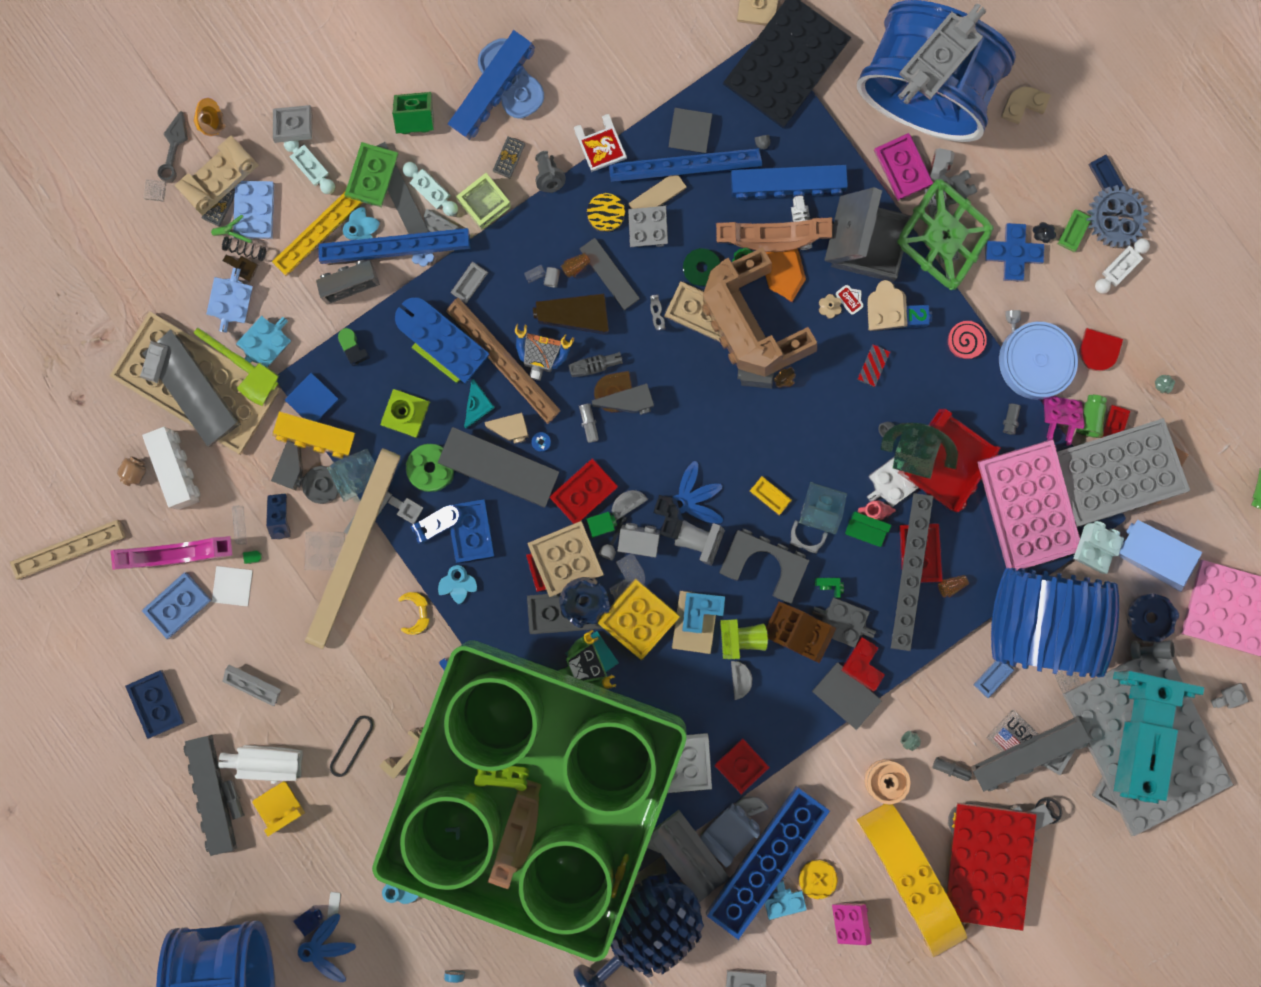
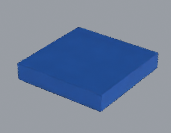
(311, 399)

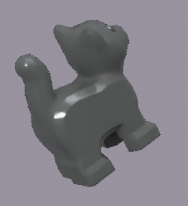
(958, 183)

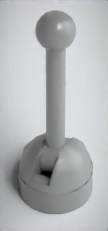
(1013, 317)

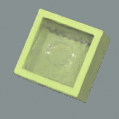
(484, 201)

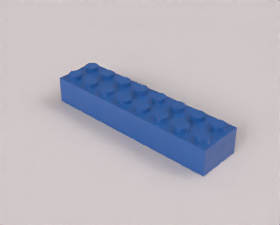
(767, 862)

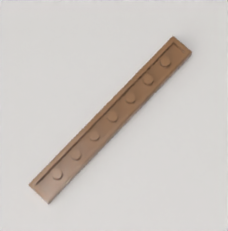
(503, 360)

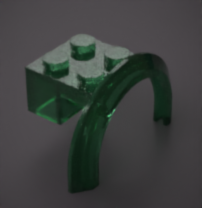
(919, 448)

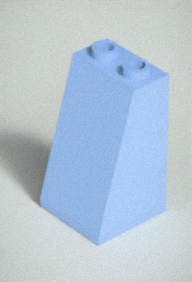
(1159, 555)

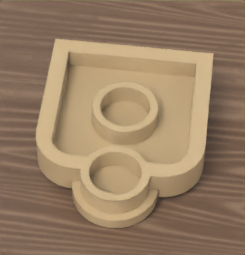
(887, 307)

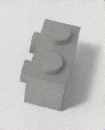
(639, 540)

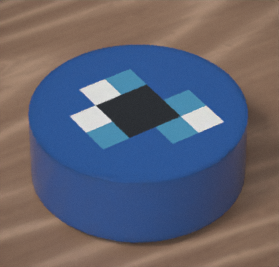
(541, 442)

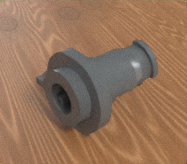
(549, 177)

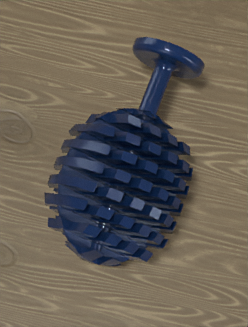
(652, 932)

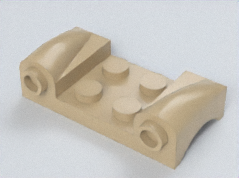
(217, 176)

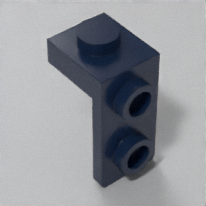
(277, 516)

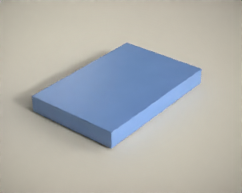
(176, 605)

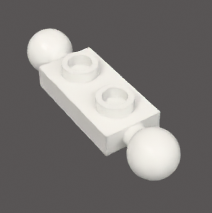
(1122, 266)

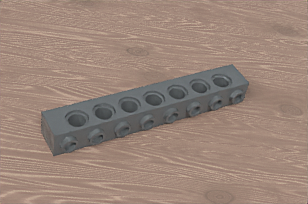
(911, 572)

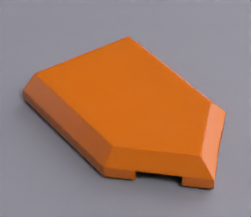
(786, 273)

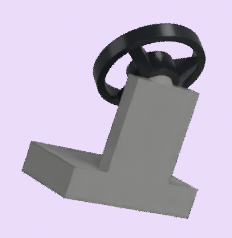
(1043, 812)

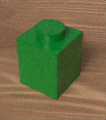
(601, 524)

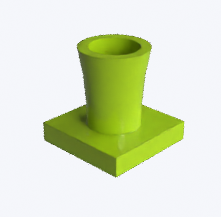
(412, 420)
(741, 638)

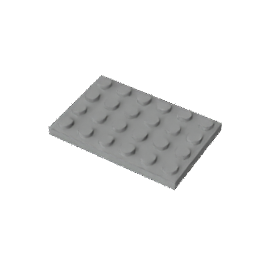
(1122, 472)

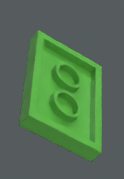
(371, 174)

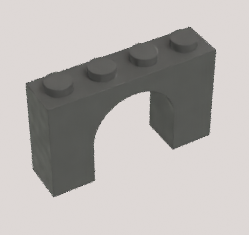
(791, 564)

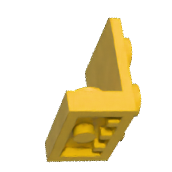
(278, 807)

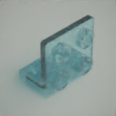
(352, 474)

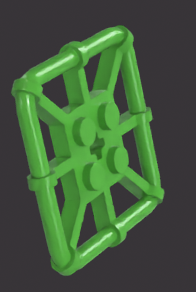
(956, 232)

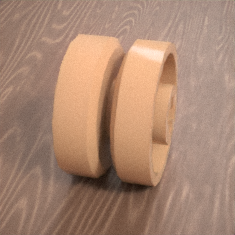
(893, 791)

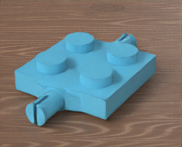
(264, 341)

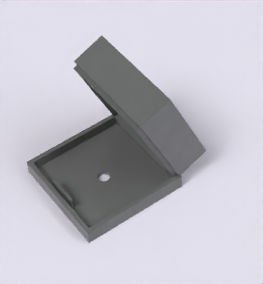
(866, 236)

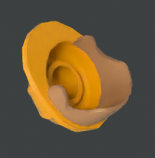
(208, 117)

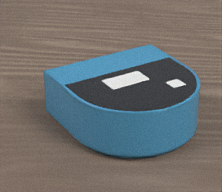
(454, 976)

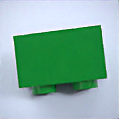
(413, 113)

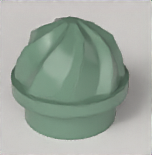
(1164, 383)
(910, 740)

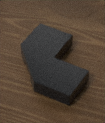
(673, 520)

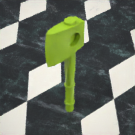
(260, 378)

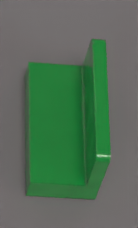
(867, 529)

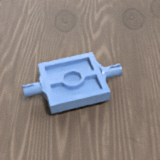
(229, 300)

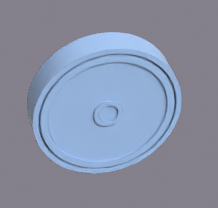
(1038, 360)

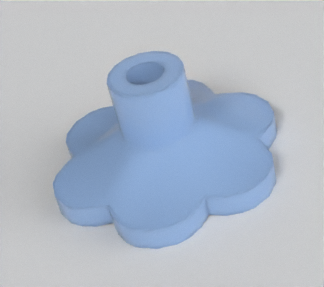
(423, 259)

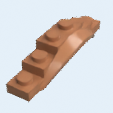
(774, 236)
(517, 836)

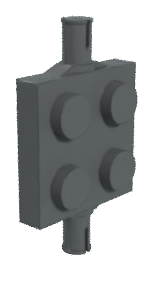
(847, 619)

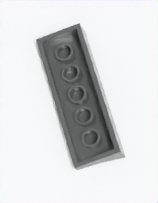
(194, 391)

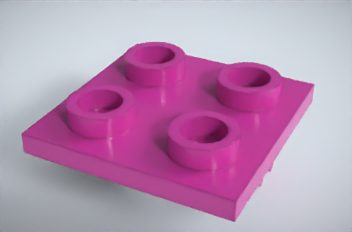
(1063, 412)

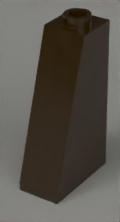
(575, 313)

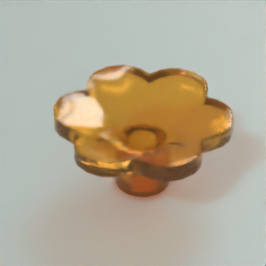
(785, 377)

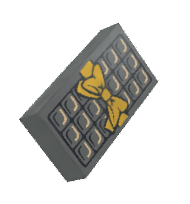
(509, 157)
(219, 210)

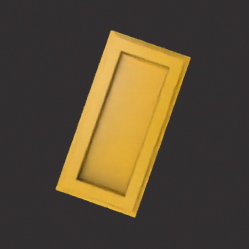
(770, 495)

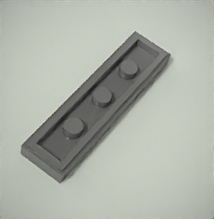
(610, 274)

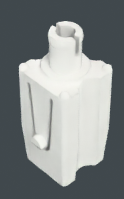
(264, 763)

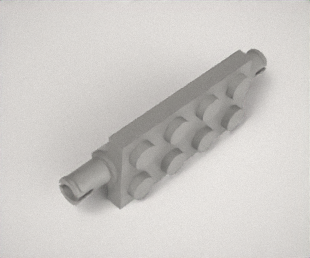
(941, 54)

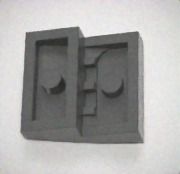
(690, 130)

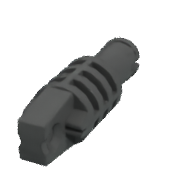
(594, 364)

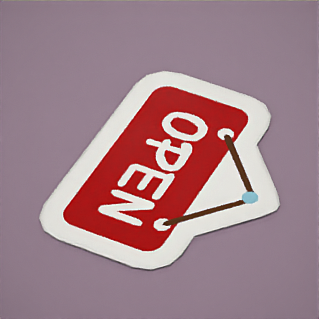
(850, 299)

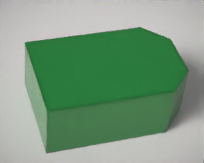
(252, 557)

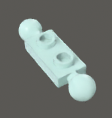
(310, 166)
(430, 188)

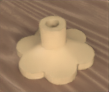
(829, 311)

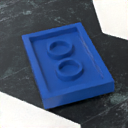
(472, 534)

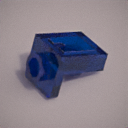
(309, 920)

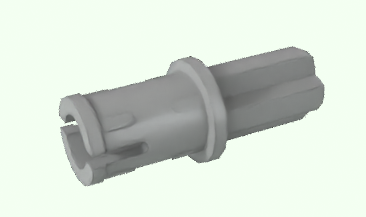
(588, 423)

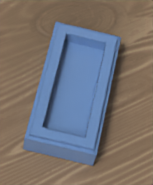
(993, 678)

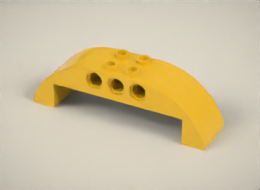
(913, 878)

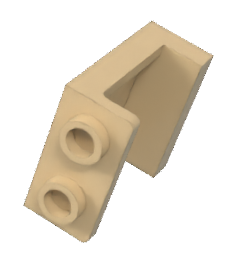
(395, 769)

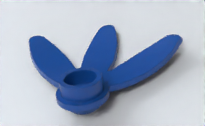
(699, 495)
(318, 951)

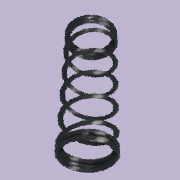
(225, 247)

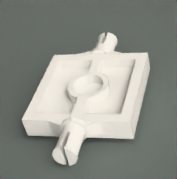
(890, 484)

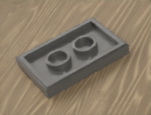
(846, 696)

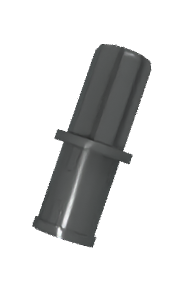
(951, 769)
(232, 799)

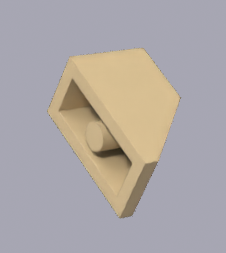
(510, 427)

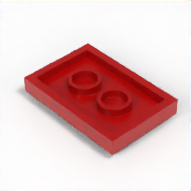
(583, 492)
(932, 560)

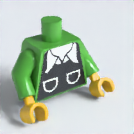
(586, 664)

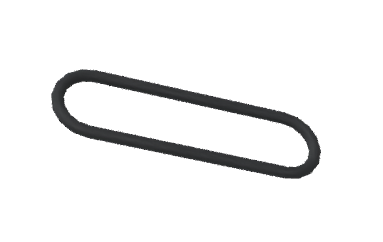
(358, 750)

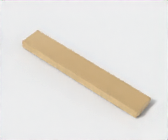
(67, 549)

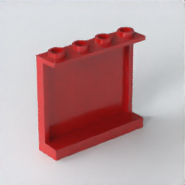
(950, 485)

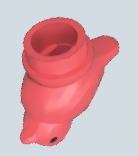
(876, 510)

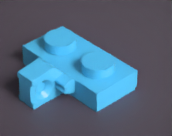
(784, 902)

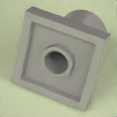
(701, 540)

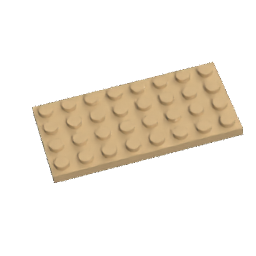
(219, 370)

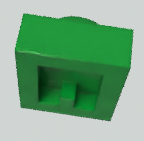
(827, 583)

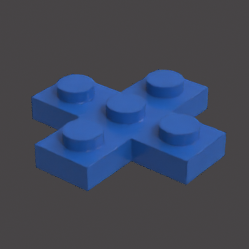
(1014, 252)

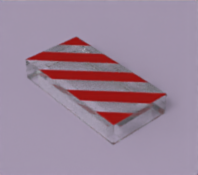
(873, 365)

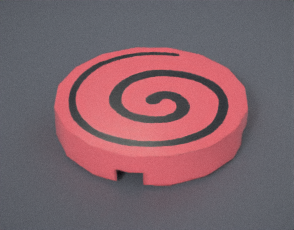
(967, 340)

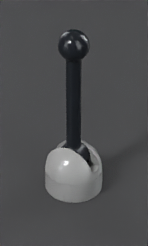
(608, 550)

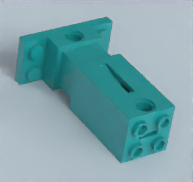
(1149, 738)

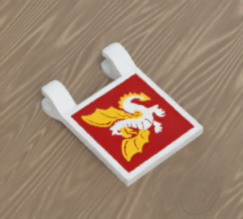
(601, 147)

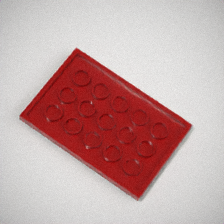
(991, 865)

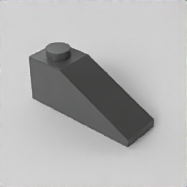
(631, 400)
(289, 468)

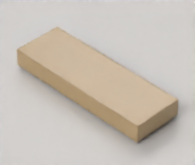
(659, 193)

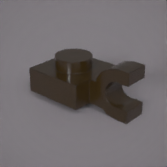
(247, 267)

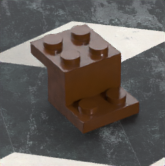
(799, 632)

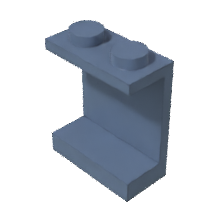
(730, 834)

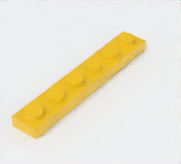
(315, 234)

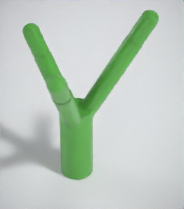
(227, 230)

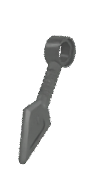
(175, 134)

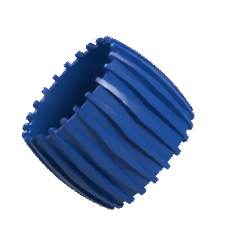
(1055, 622)

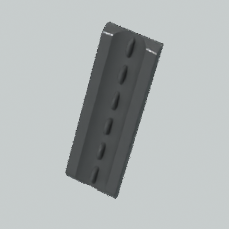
(688, 855)

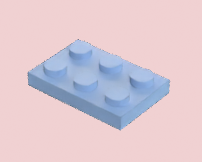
(256, 204)

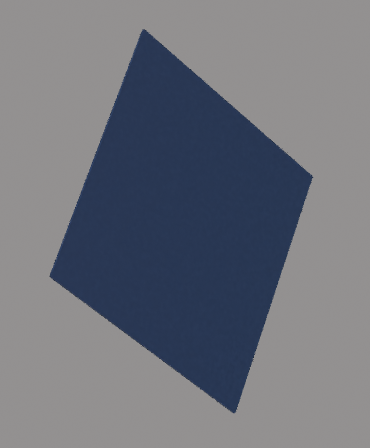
(791, 436)

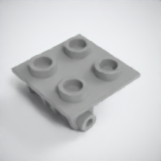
(648, 226)

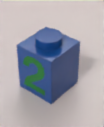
(918, 316)

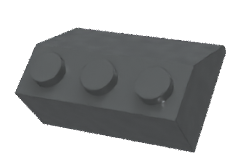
(347, 281)

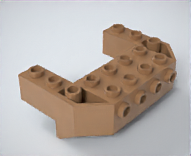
(737, 325)

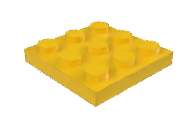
(638, 619)

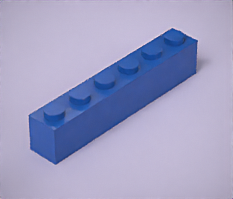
(491, 85)
(788, 181)

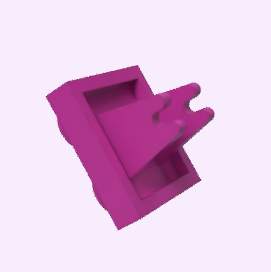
(851, 924)

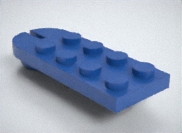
(440, 338)

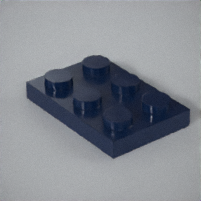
(154, 704)

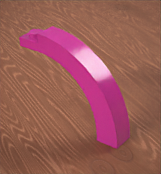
(171, 554)

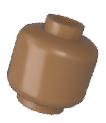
(131, 471)

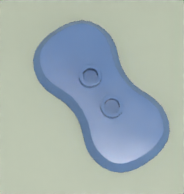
(525, 93)

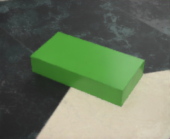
(1074, 231)

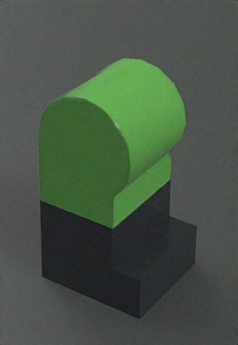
(349, 344)

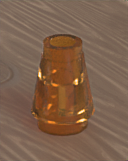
(575, 265)
(951, 586)

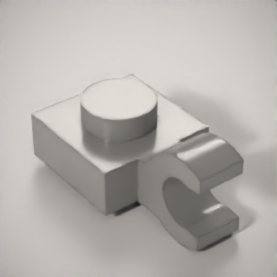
(408, 510)
(1232, 697)

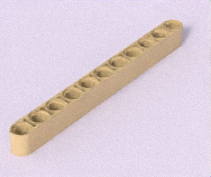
(352, 548)

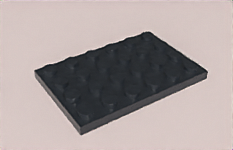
(786, 61)

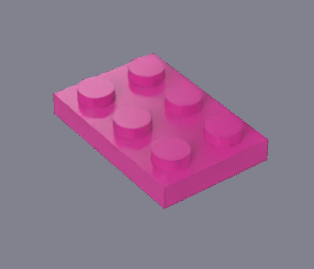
(903, 166)

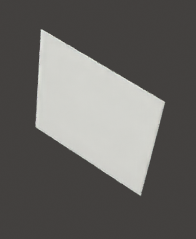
(232, 586)

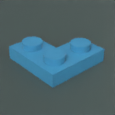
(696, 606)

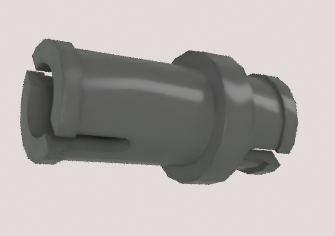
(1011, 421)

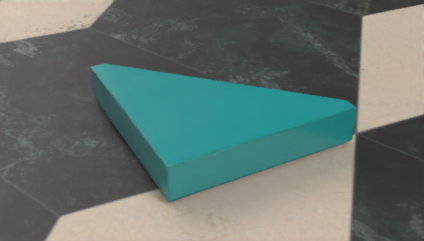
(477, 405)

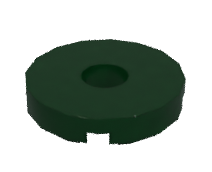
(695, 257)

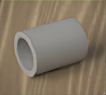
(552, 277)

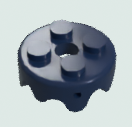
(588, 612)
(1165, 615)

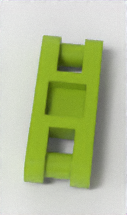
(504, 778)

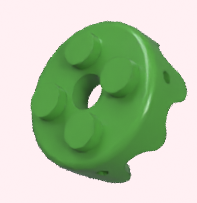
(416, 471)

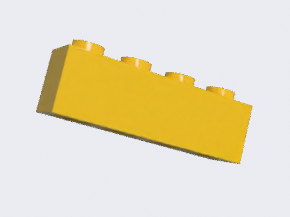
(313, 434)

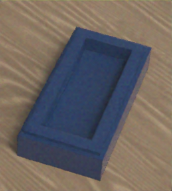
(1105, 173)

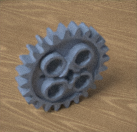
(1115, 234)

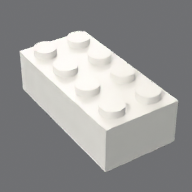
(171, 468)

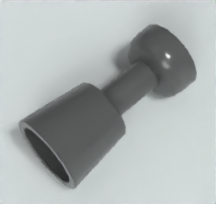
(1161, 649)

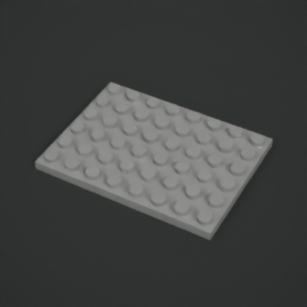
(1196, 767)

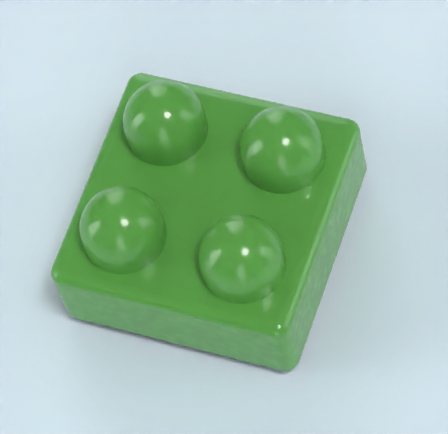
(601, 791)

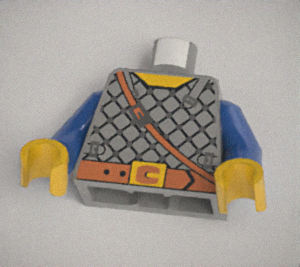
(541, 352)

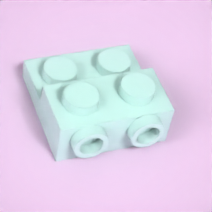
(1098, 546)

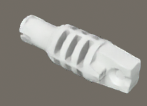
(800, 213)

